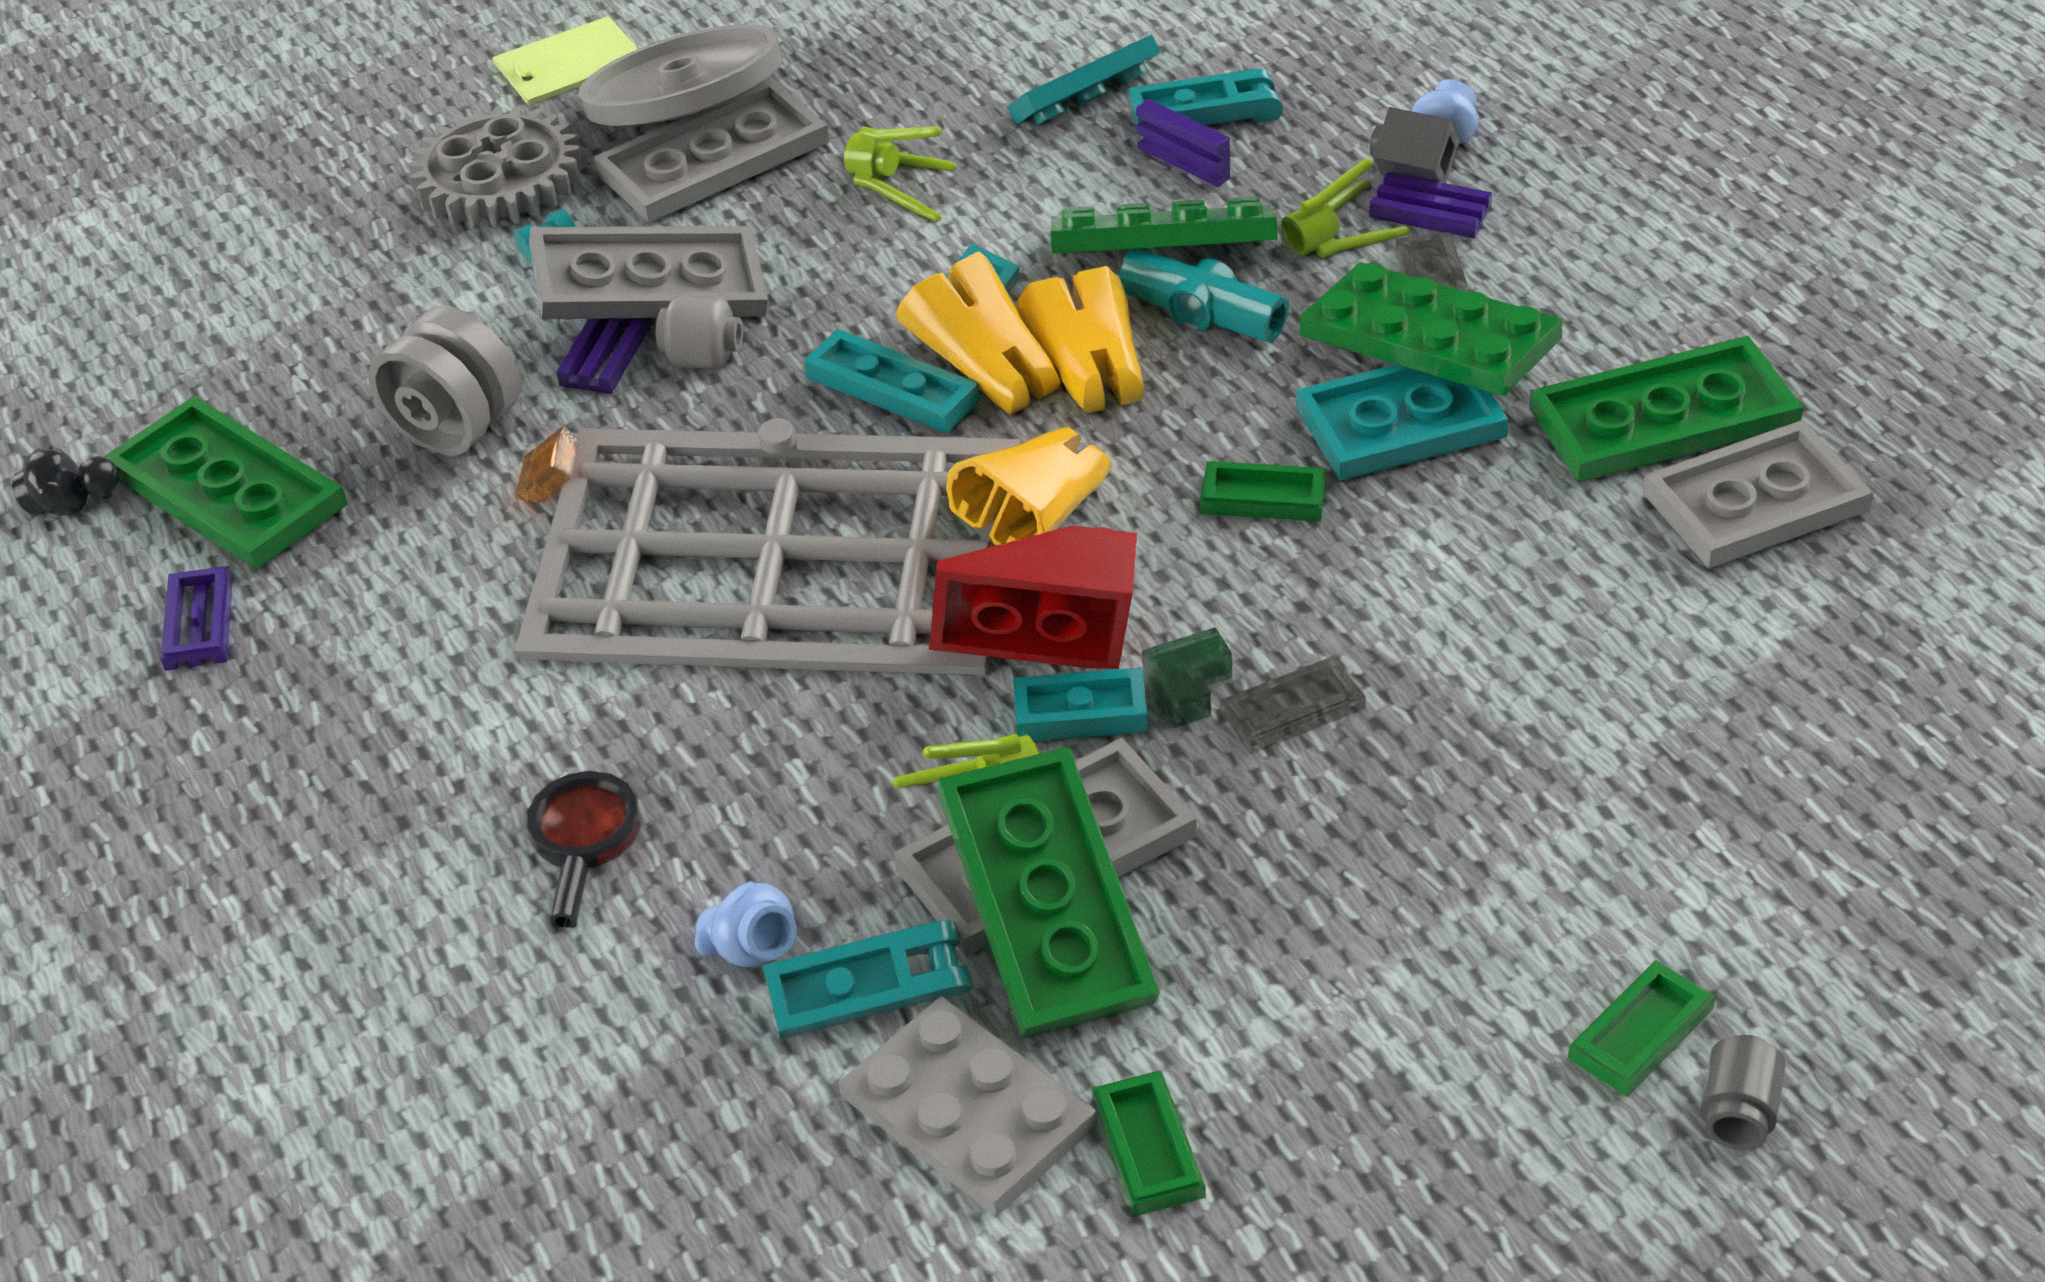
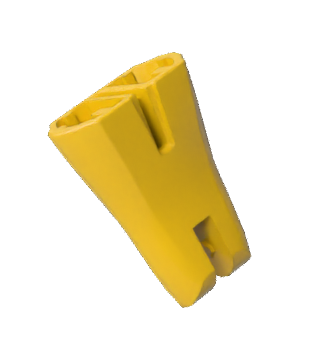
(980, 333)
(1088, 338)
(1026, 485)

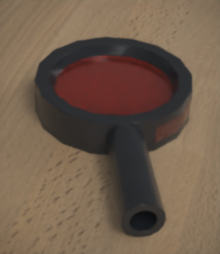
(579, 826)

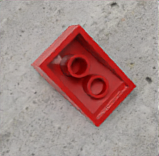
(1039, 598)

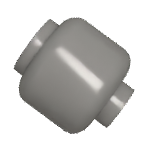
(698, 332)

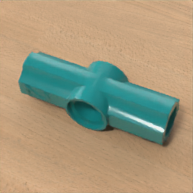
(1204, 294)

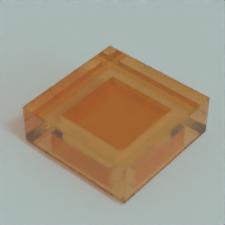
(547, 466)

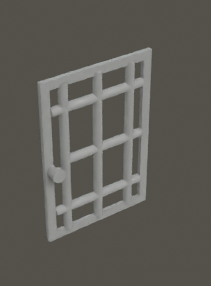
(773, 441)

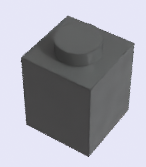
(1414, 145)

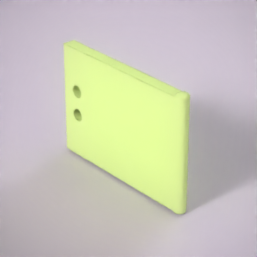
(563, 59)

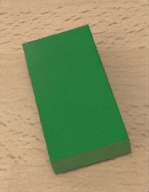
(1263, 491)
(1641, 1028)
(1148, 1143)

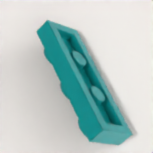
(1085, 82)
(892, 380)

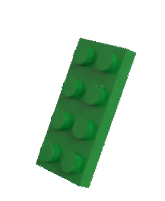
(1186, 224)
(1432, 328)
(1664, 408)
(226, 482)
(1047, 892)

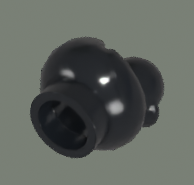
(58, 486)

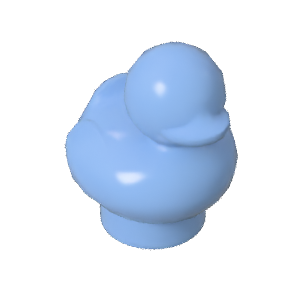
(1453, 102)
(747, 926)

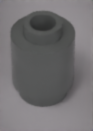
(1742, 1091)

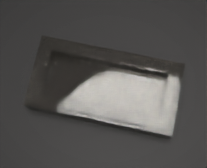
(1433, 258)
(1292, 704)

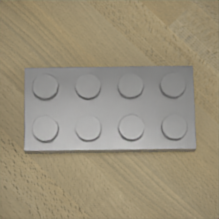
(710, 150)
(643, 269)
(1133, 812)

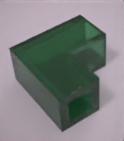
(1183, 670)

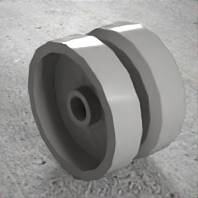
(445, 380)

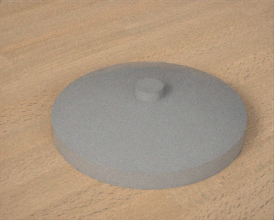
(680, 75)

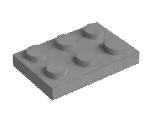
(1756, 493)
(968, 1105)

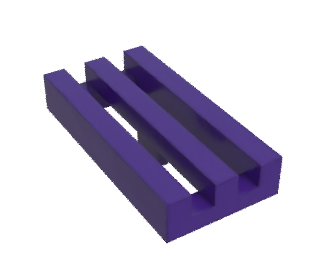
(1182, 150)
(1431, 205)
(594, 347)
(197, 649)

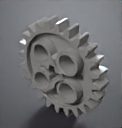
(495, 166)

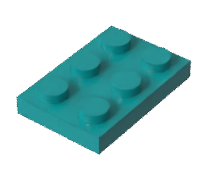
(1396, 418)

